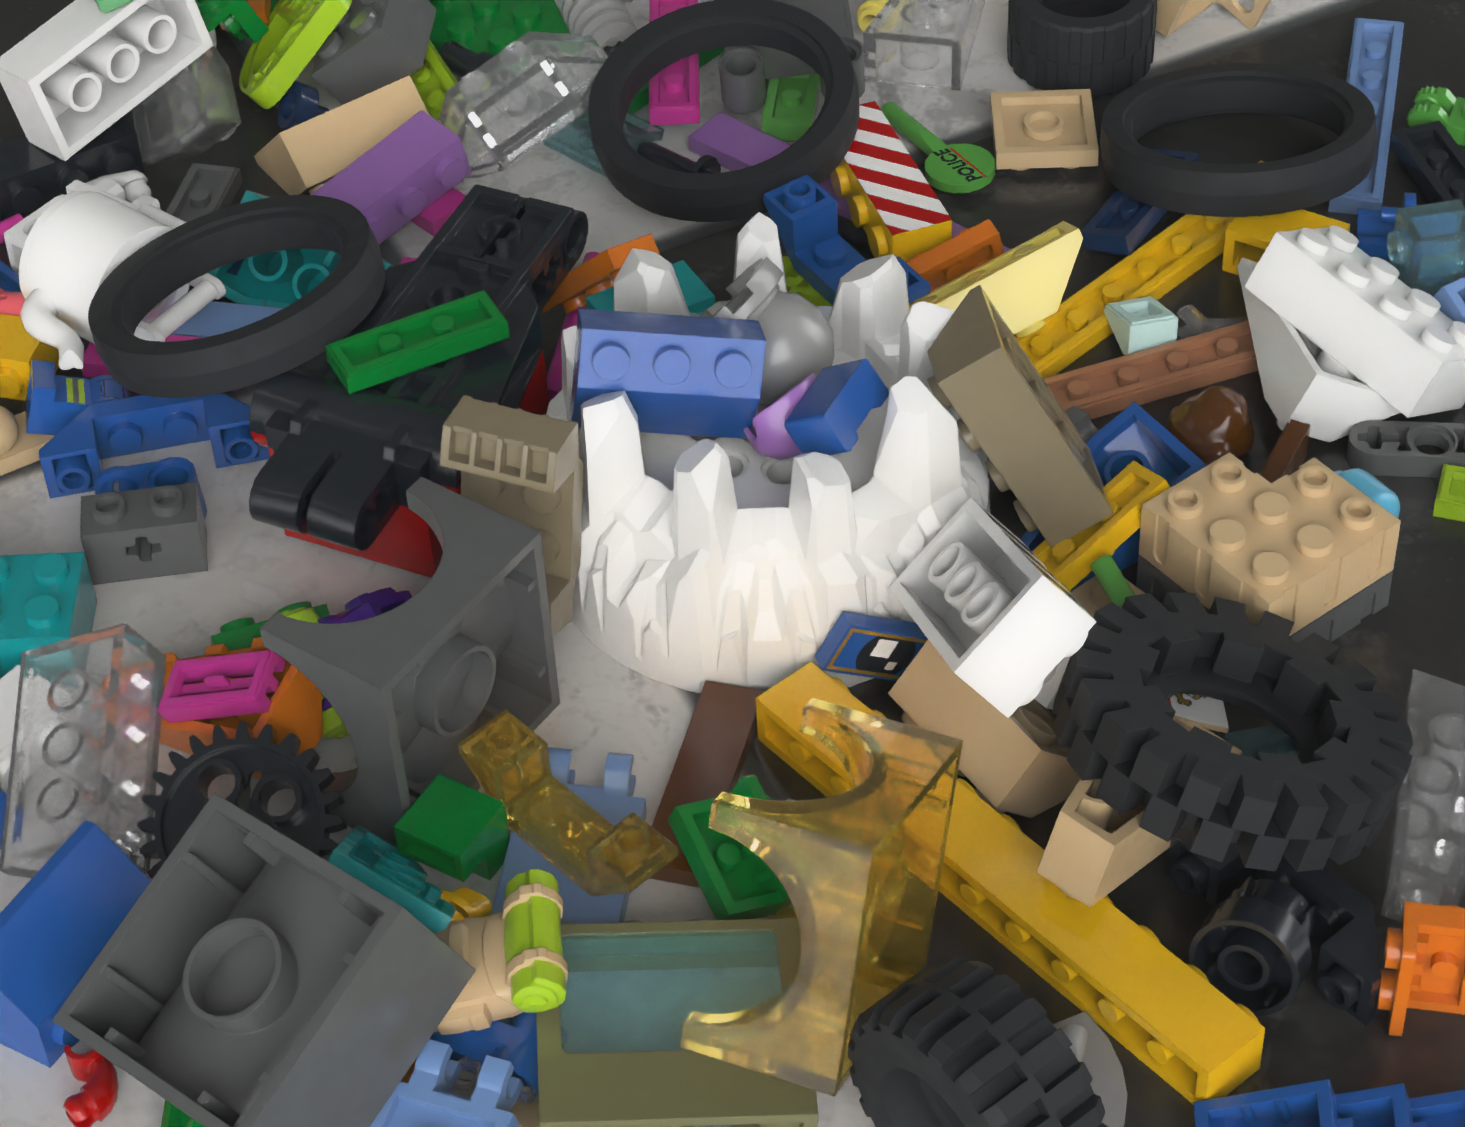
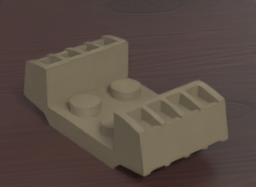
(528, 472)

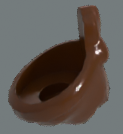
(1213, 424)

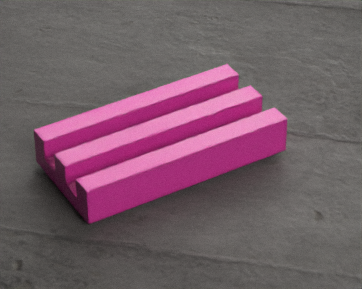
(217, 694)

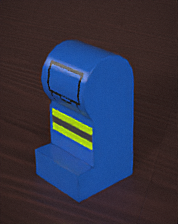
(58, 399)

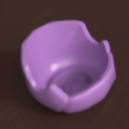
(769, 434)

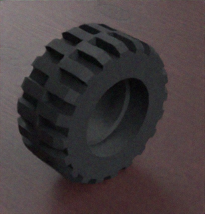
(967, 1054)

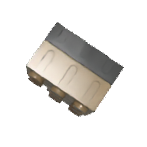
(1283, 547)

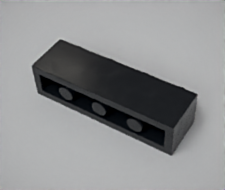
(35, 176)

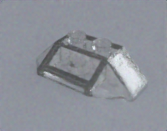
(521, 97)
(188, 111)

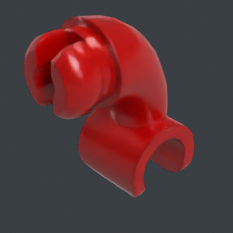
(99, 1092)

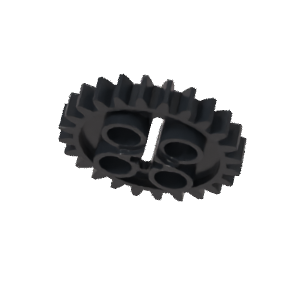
(187, 790)

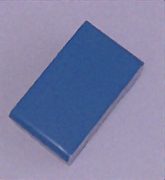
(835, 408)

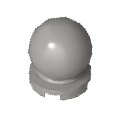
(794, 328)

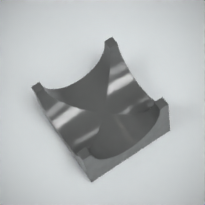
(435, 664)

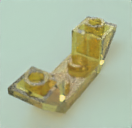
(554, 821)

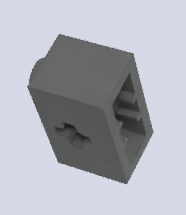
(143, 533)

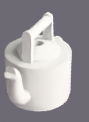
(72, 254)

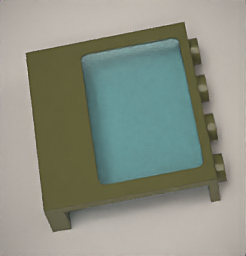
(617, 1036)

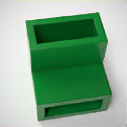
(455, 830)

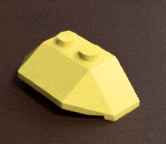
(1022, 282)

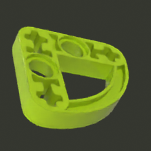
(293, 39)

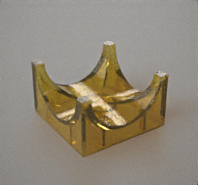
(859, 884)

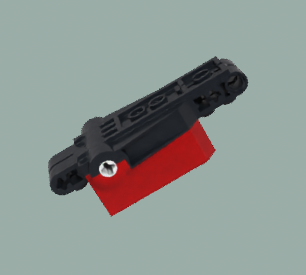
(349, 458)

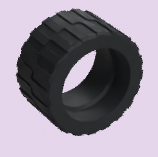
(1081, 43)

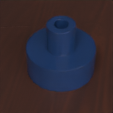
(299, 105)

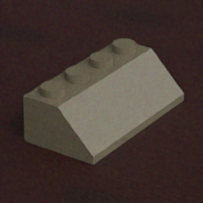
(1016, 422)

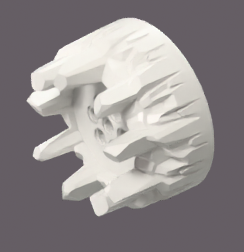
(742, 561)

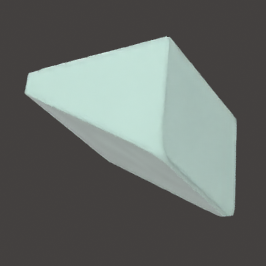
(1141, 324)

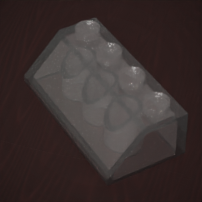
(83, 745)

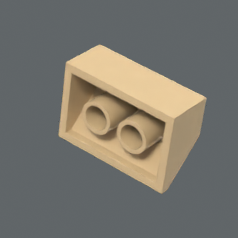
(327, 144)
(1007, 759)

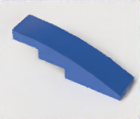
(1318, 1106)

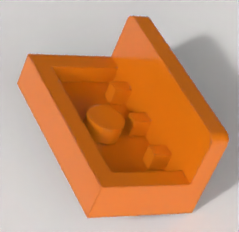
(1425, 962)

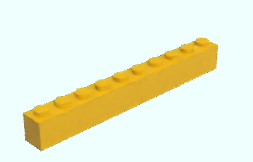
(1087, 953)

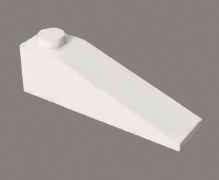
(1302, 378)

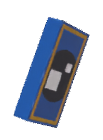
(870, 646)

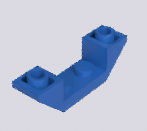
(810, 236)
(142, 425)

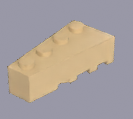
(1096, 846)

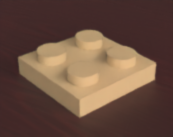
(1043, 129)

